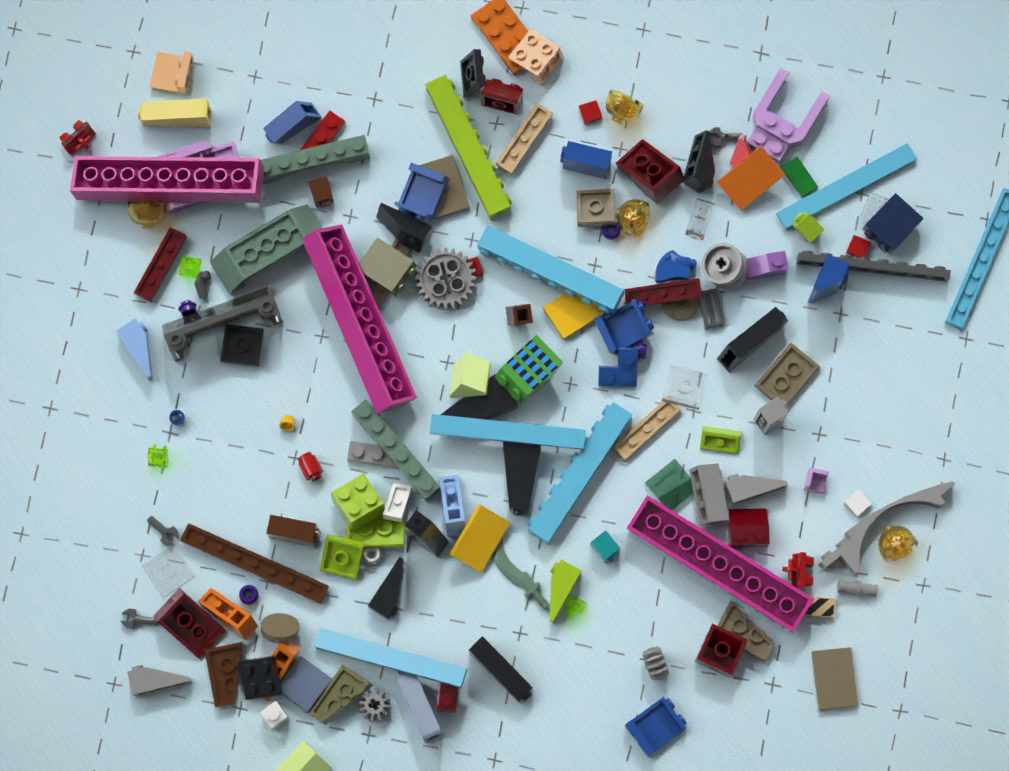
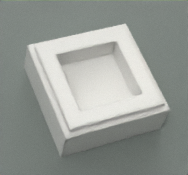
(857, 503)

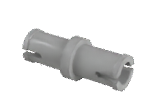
(857, 588)

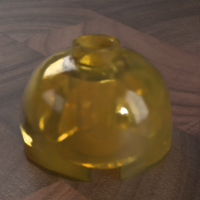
(622, 107)
(146, 212)
(632, 217)
(896, 542)

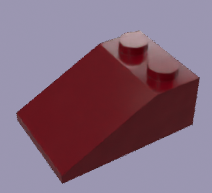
(651, 171)
(189, 623)

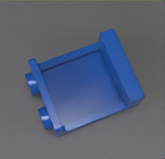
(422, 192)
(625, 326)
(656, 726)

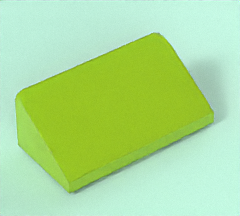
(720, 439)

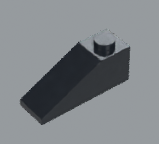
(700, 164)
(405, 228)
(388, 594)

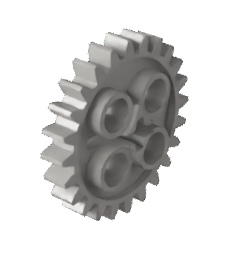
(462, 273)

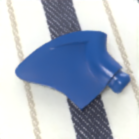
(674, 267)

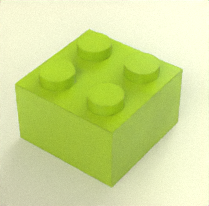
(358, 502)

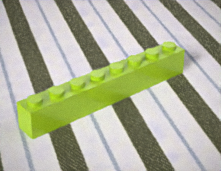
(468, 147)

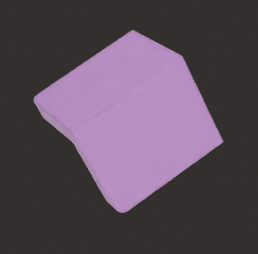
(815, 480)

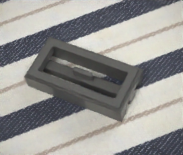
(713, 324)

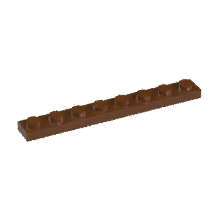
(254, 563)

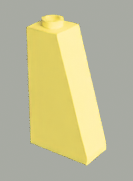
(176, 113)

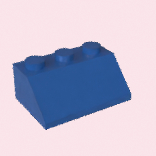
(830, 278)

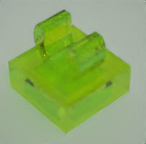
(189, 267)
(158, 457)
(575, 604)

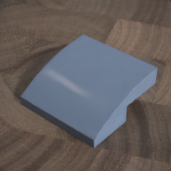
(304, 684)

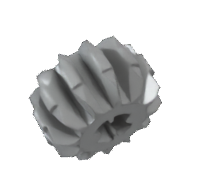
(655, 663)
(377, 698)

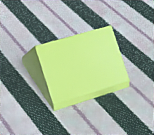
(470, 376)
(304, 759)

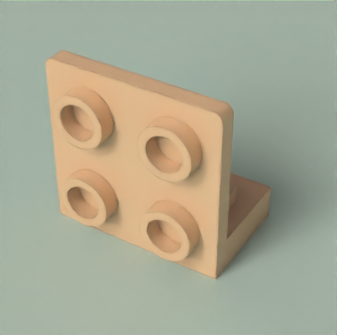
(537, 55)
(172, 72)

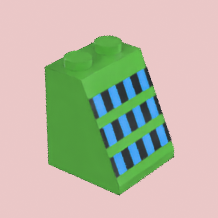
(528, 370)

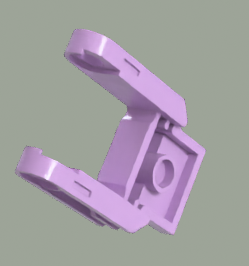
(775, 132)
(204, 150)

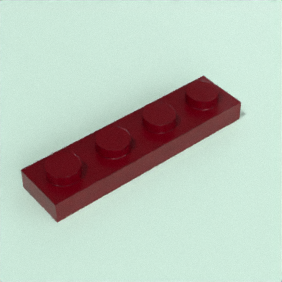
(160, 264)
(665, 292)

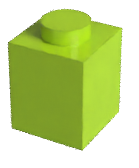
(807, 226)

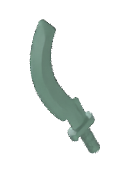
(517, 576)

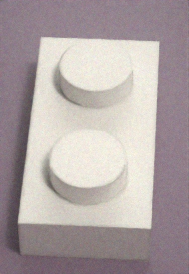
(397, 502)

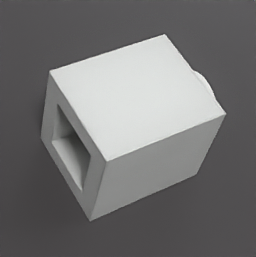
(274, 715)

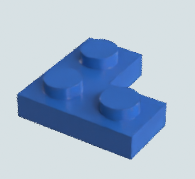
(622, 375)

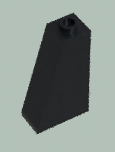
(752, 339)
(495, 403)
(520, 471)
(426, 533)
(500, 670)

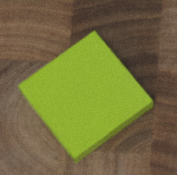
(342, 557)

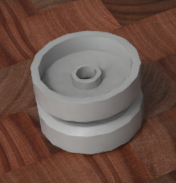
(725, 266)

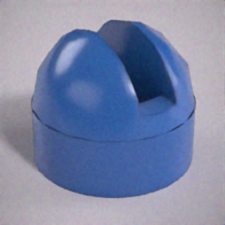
(178, 421)

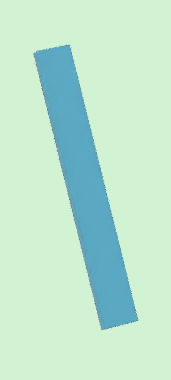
(848, 185)
(980, 263)
(507, 431)
(391, 658)

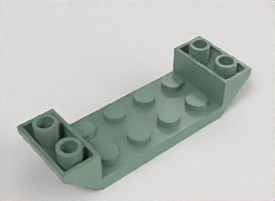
(263, 247)

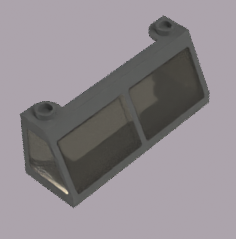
(258, 301)

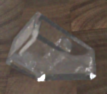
(699, 219)

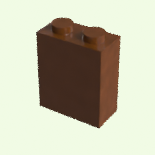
(293, 531)

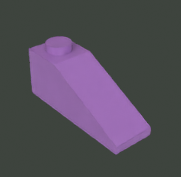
(767, 265)

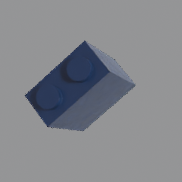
(892, 224)

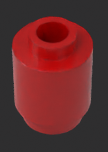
(310, 467)

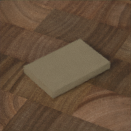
(454, 196)
(787, 375)
(834, 678)

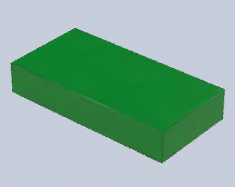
(799, 177)

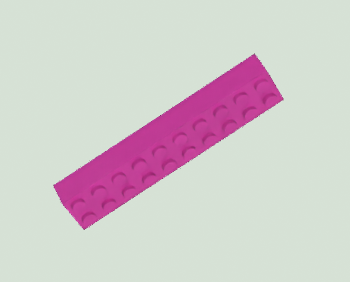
(167, 179)
(359, 318)
(720, 564)

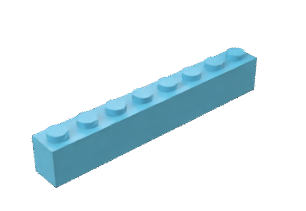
(550, 269)
(580, 472)

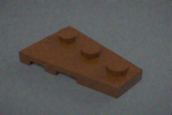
(224, 672)

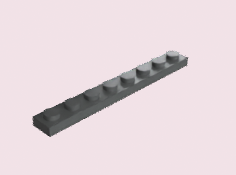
(881, 266)

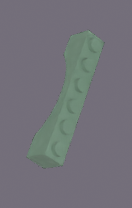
(337, 152)
(396, 450)

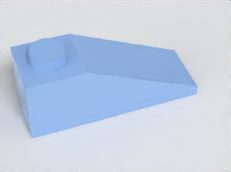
(137, 342)
(452, 505)

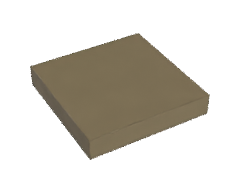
(596, 207)

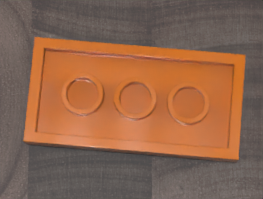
(501, 29)

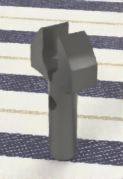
(722, 136)
(163, 530)
(137, 619)

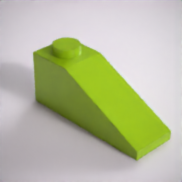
(562, 582)

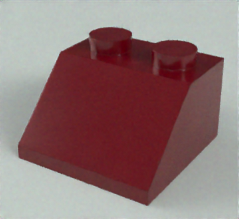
(501, 96)
(748, 528)
(721, 650)

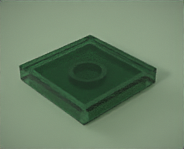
(671, 485)

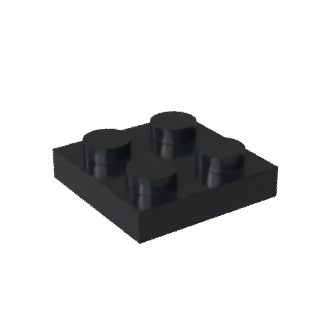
(472, 73)
(242, 345)
(260, 677)

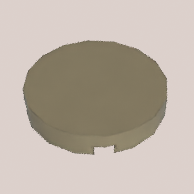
(681, 310)
(280, 627)

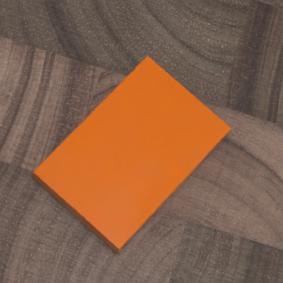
(751, 177)

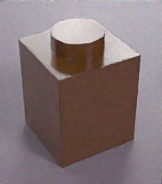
(321, 192)
(519, 314)

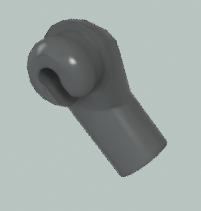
(200, 282)

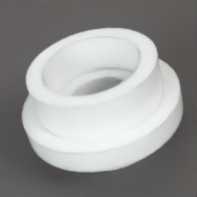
(376, 559)

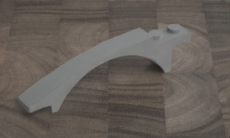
(849, 550)

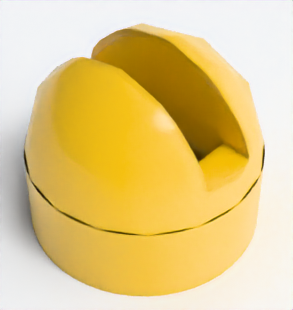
(287, 419)

